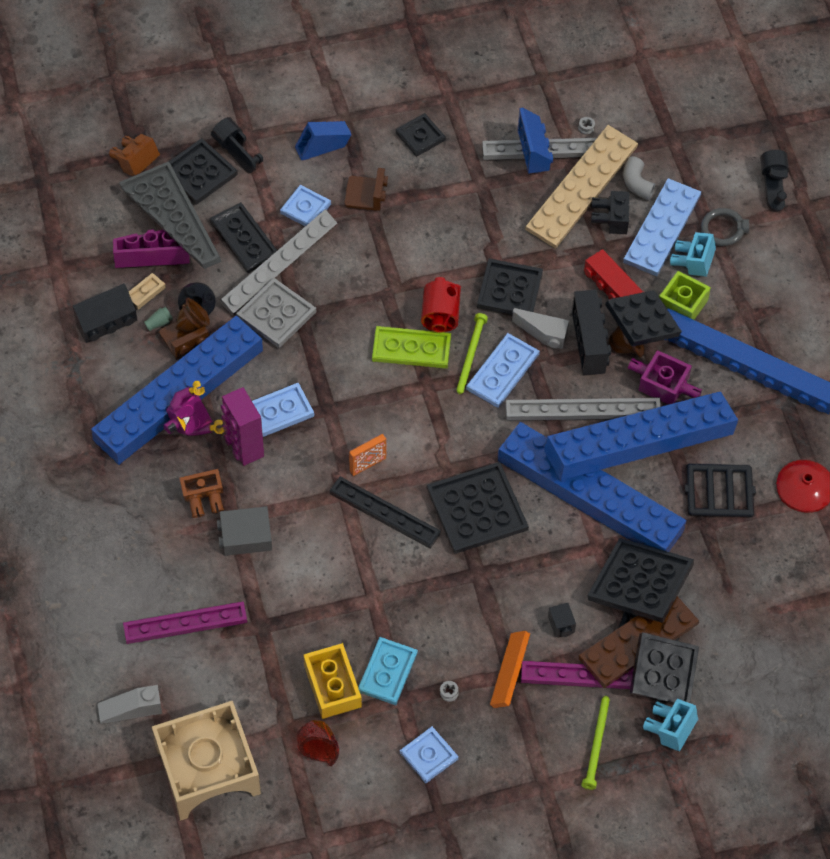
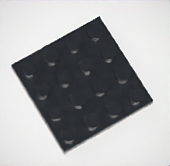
(477, 507)
(641, 580)

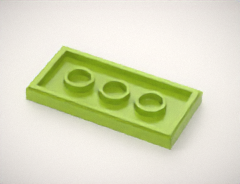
(411, 347)

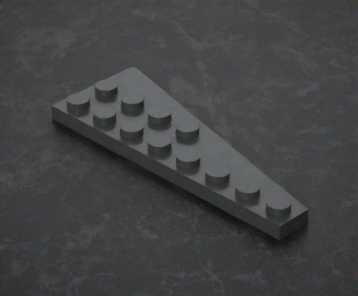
(167, 203)

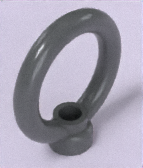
(742, 225)

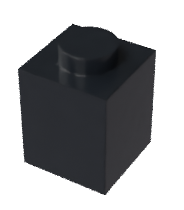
(562, 620)

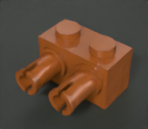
(136, 154)
(200, 486)

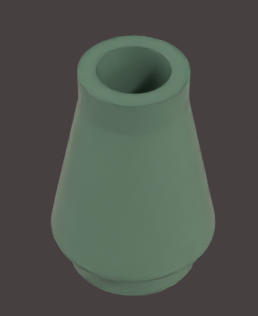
(158, 319)

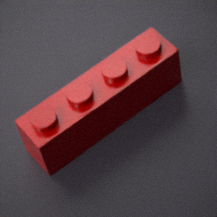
(609, 276)

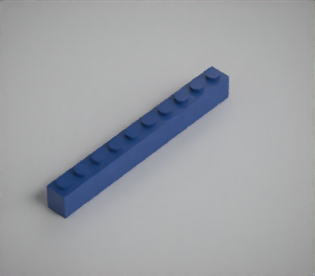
(752, 363)

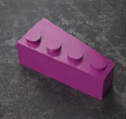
(148, 250)

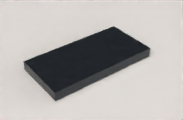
(243, 236)

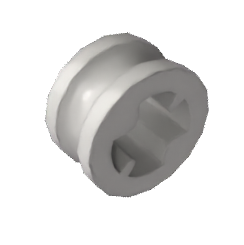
(589, 129)
(447, 696)

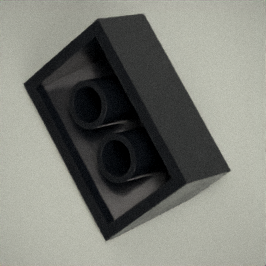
(104, 313)

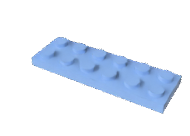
(662, 227)

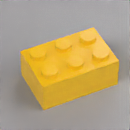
(332, 681)

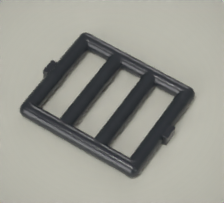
(750, 490)

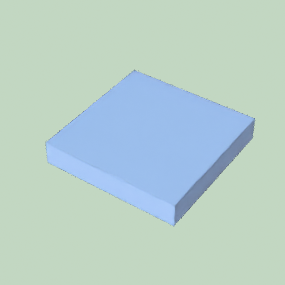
(304, 205)
(429, 754)

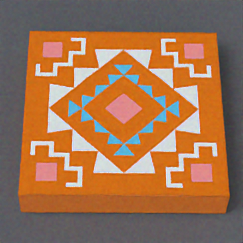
(367, 454)

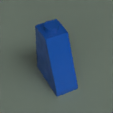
(322, 138)

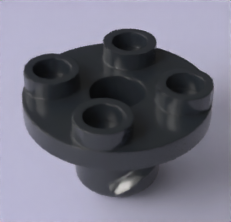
(199, 293)

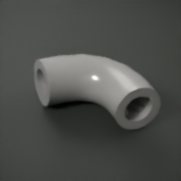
(634, 181)

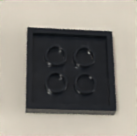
(202, 170)
(509, 287)
(643, 318)
(664, 669)

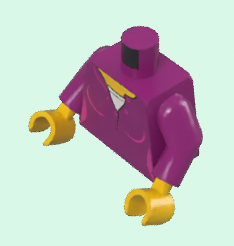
(189, 414)

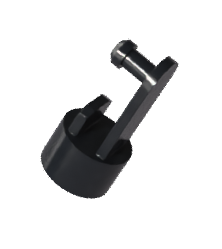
(232, 139)
(774, 169)

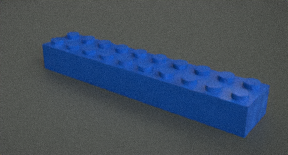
(145, 412)
(640, 435)
(593, 493)

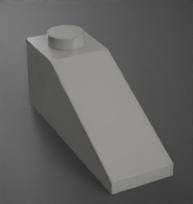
(546, 329)
(130, 705)

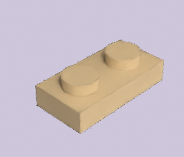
(146, 290)

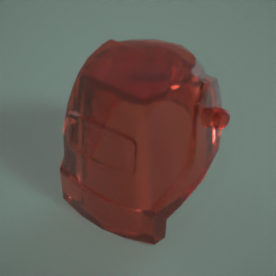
(318, 742)

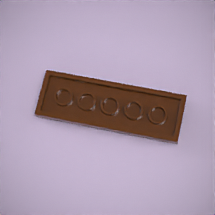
(617, 652)

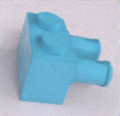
(699, 255)
(677, 725)

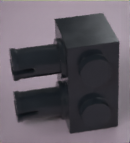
(618, 211)

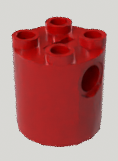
(440, 305)

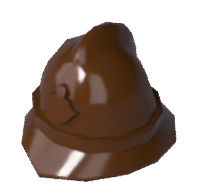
(192, 317)
(620, 344)

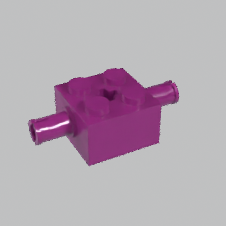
(665, 378)

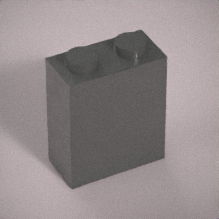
(245, 531)

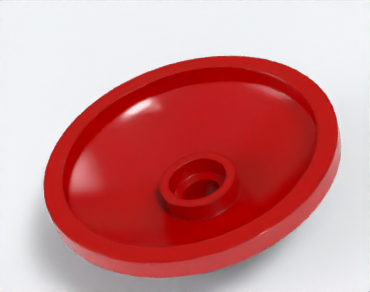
(803, 494)

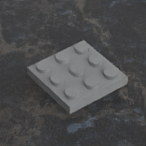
(276, 312)

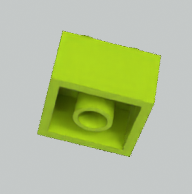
(685, 295)

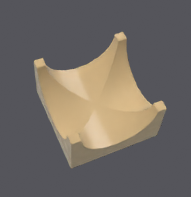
(205, 756)

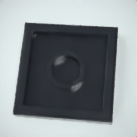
(420, 135)

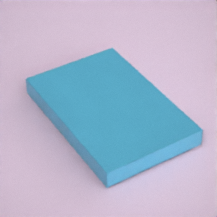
(387, 671)

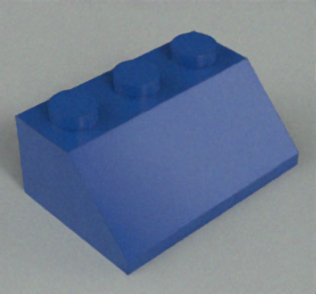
(533, 142)

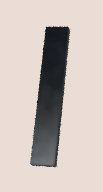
(385, 512)

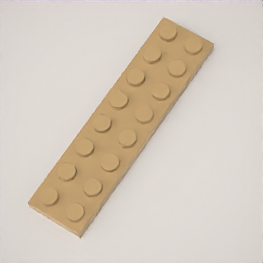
(581, 184)

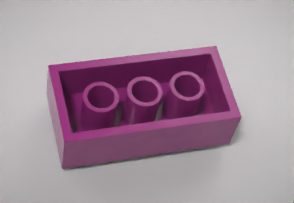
(242, 426)

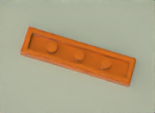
(510, 669)

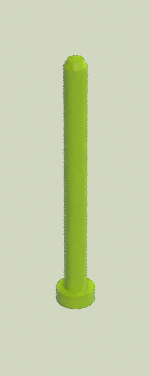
(480, 319)
(589, 782)

